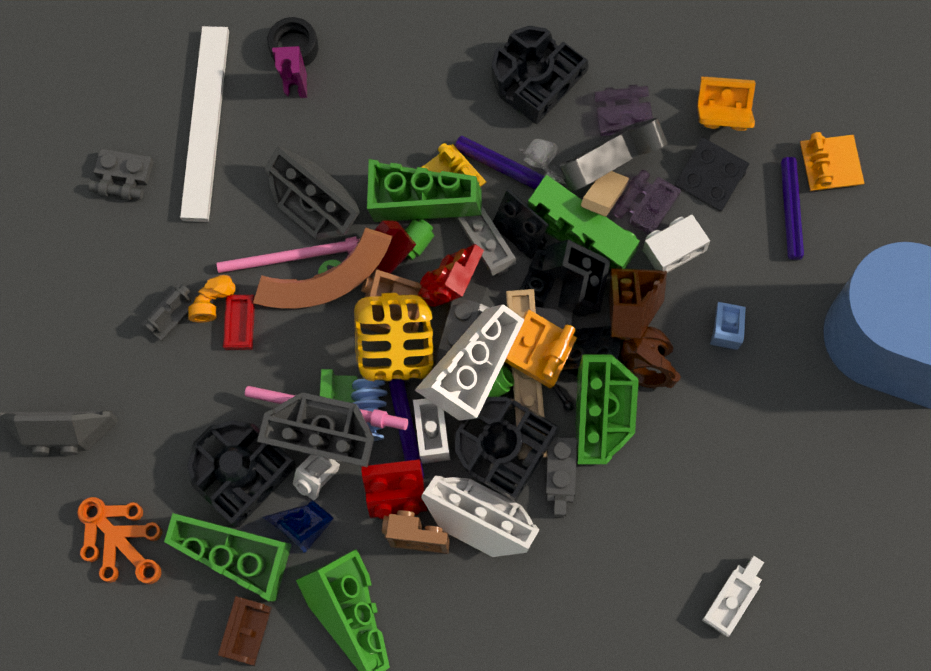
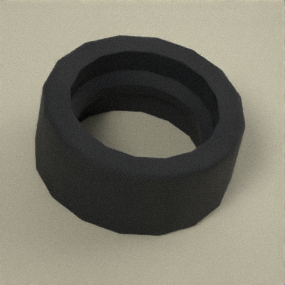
(294, 25)

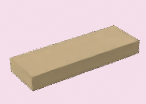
(604, 193)

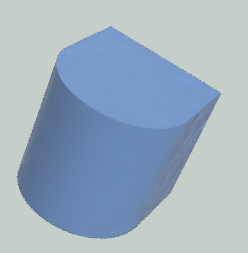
(883, 323)

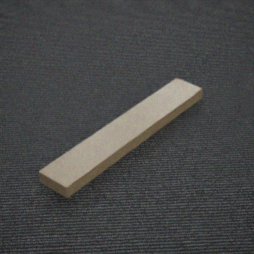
(526, 389)

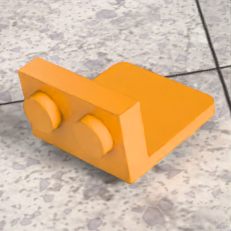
(726, 103)

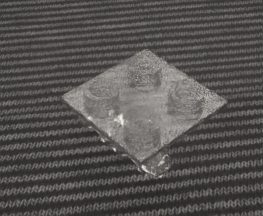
(540, 154)

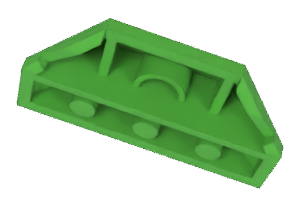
(604, 408)

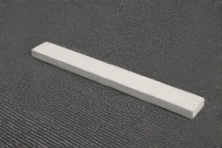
(205, 124)

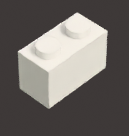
(676, 244)
(431, 431)

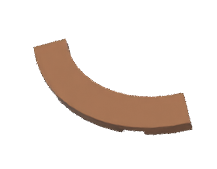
(329, 284)

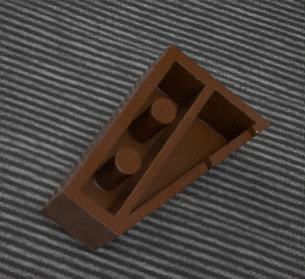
(634, 300)

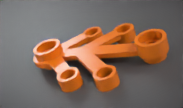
(116, 537)

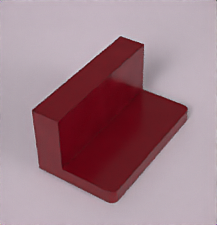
(399, 247)

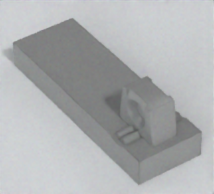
(483, 233)

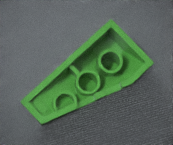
(343, 605)

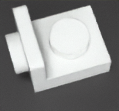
(314, 475)

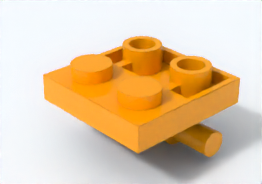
(541, 348)

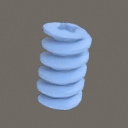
(367, 398)

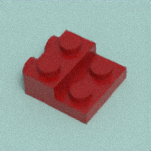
(451, 277)
(394, 488)

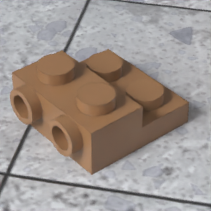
(383, 282)
(406, 533)

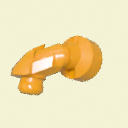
(216, 287)

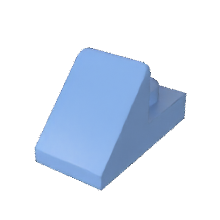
(728, 326)

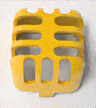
(396, 336)

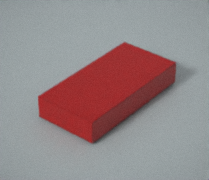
(239, 322)

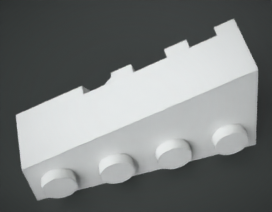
(473, 363)

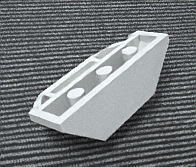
(479, 516)

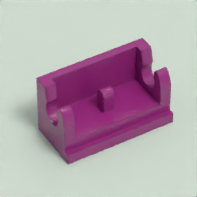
(291, 69)

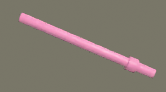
(290, 255)
(376, 418)

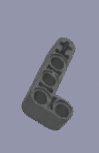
(613, 152)

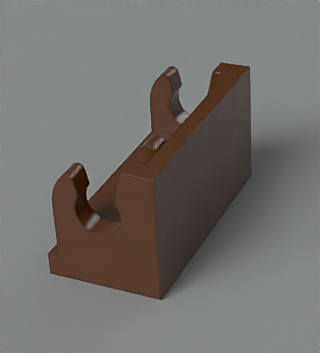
(244, 631)

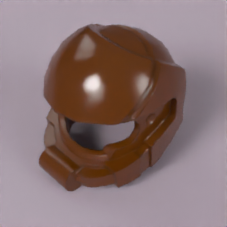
(650, 352)

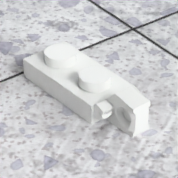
(734, 597)

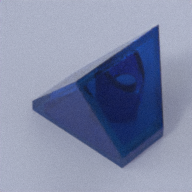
(301, 524)

